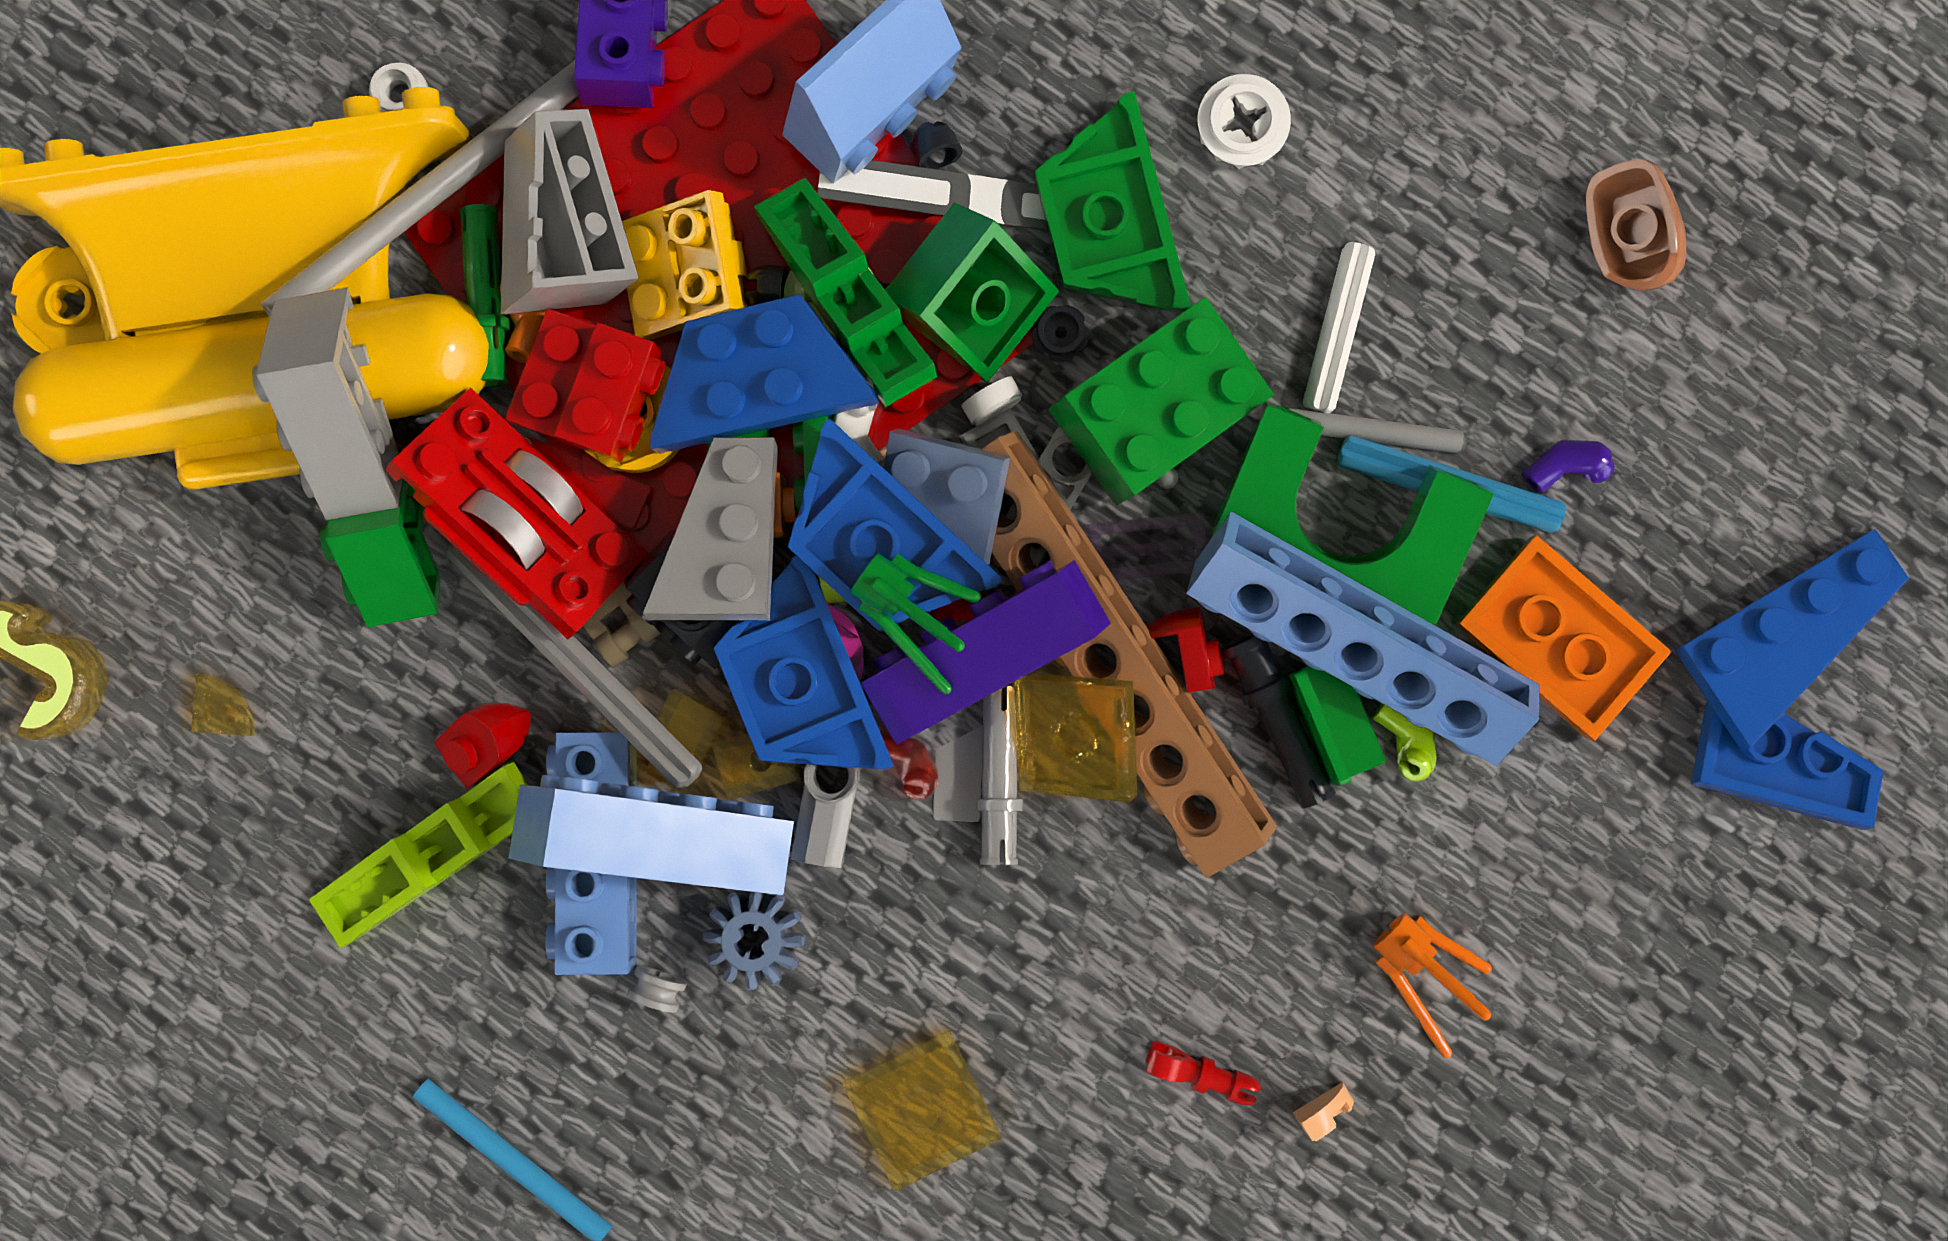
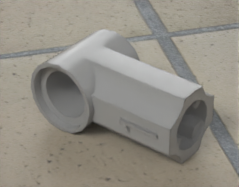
(824, 820)

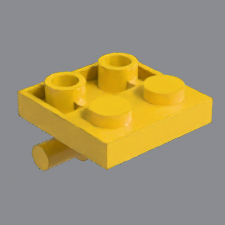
(684, 264)

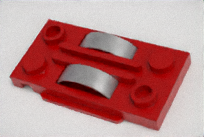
(515, 514)

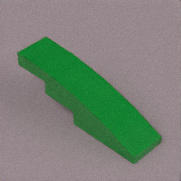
(846, 291)

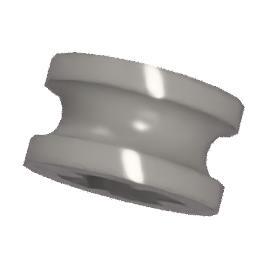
(656, 989)

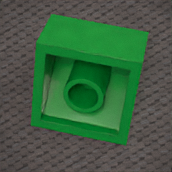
(971, 290)

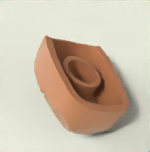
(1635, 225)

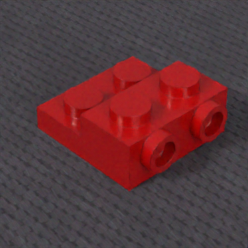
(586, 385)

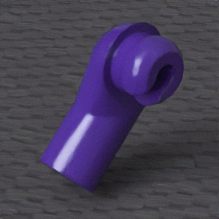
(1570, 456)

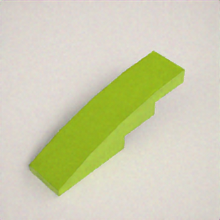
(421, 857)

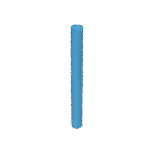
(512, 1161)

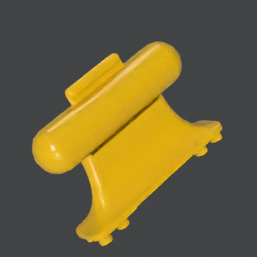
(185, 255)

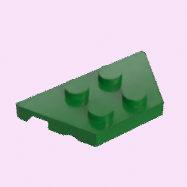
(1111, 215)

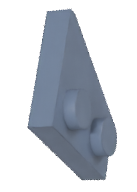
(953, 482)

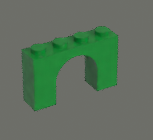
(1412, 568)

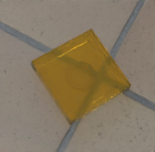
(1076, 736)
(922, 1110)

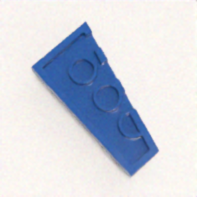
(1782, 642)

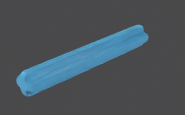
(1409, 471)

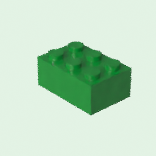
(1161, 401)

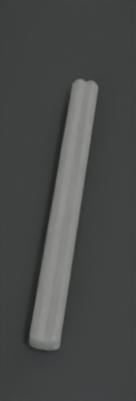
(592, 681)

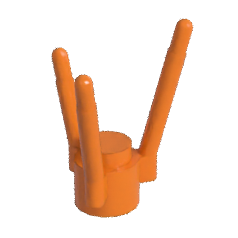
(1410, 949)

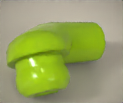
(1414, 744)

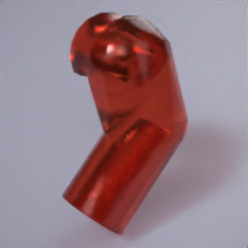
(913, 766)

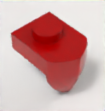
(1199, 656)
(483, 740)

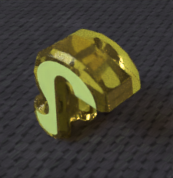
(65, 662)

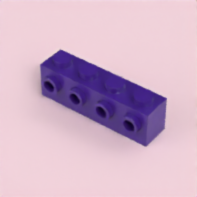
(618, 51)
(1001, 646)

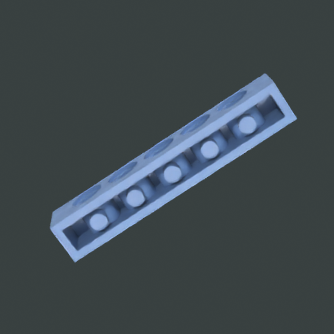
(1497, 700)

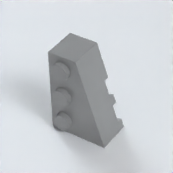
(560, 218)
(325, 407)

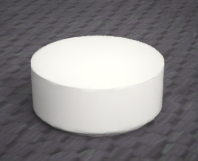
(992, 400)

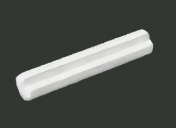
(1339, 327)

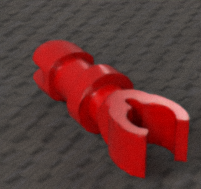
(1177, 1066)

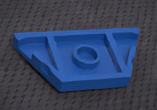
(755, 374)
(861, 510)
(799, 681)

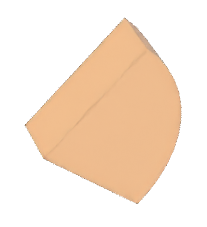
(1318, 1114)

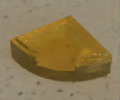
(220, 708)

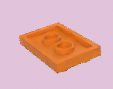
(1564, 636)

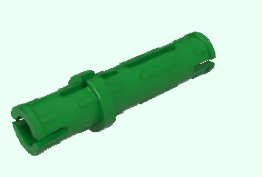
(482, 284)

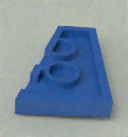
(1790, 771)

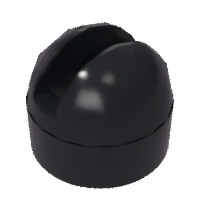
(933, 137)
(769, 281)

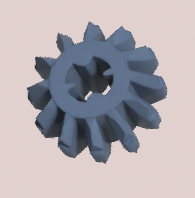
(772, 948)

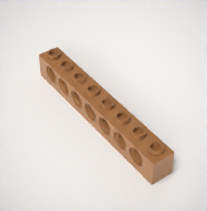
(1174, 718)

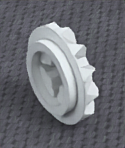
(1252, 95)

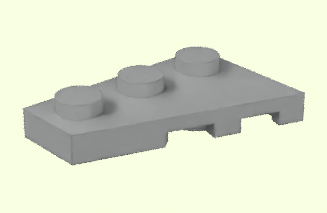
(724, 540)

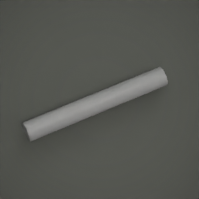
(1388, 431)

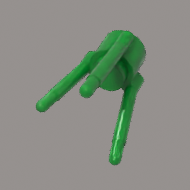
(885, 588)

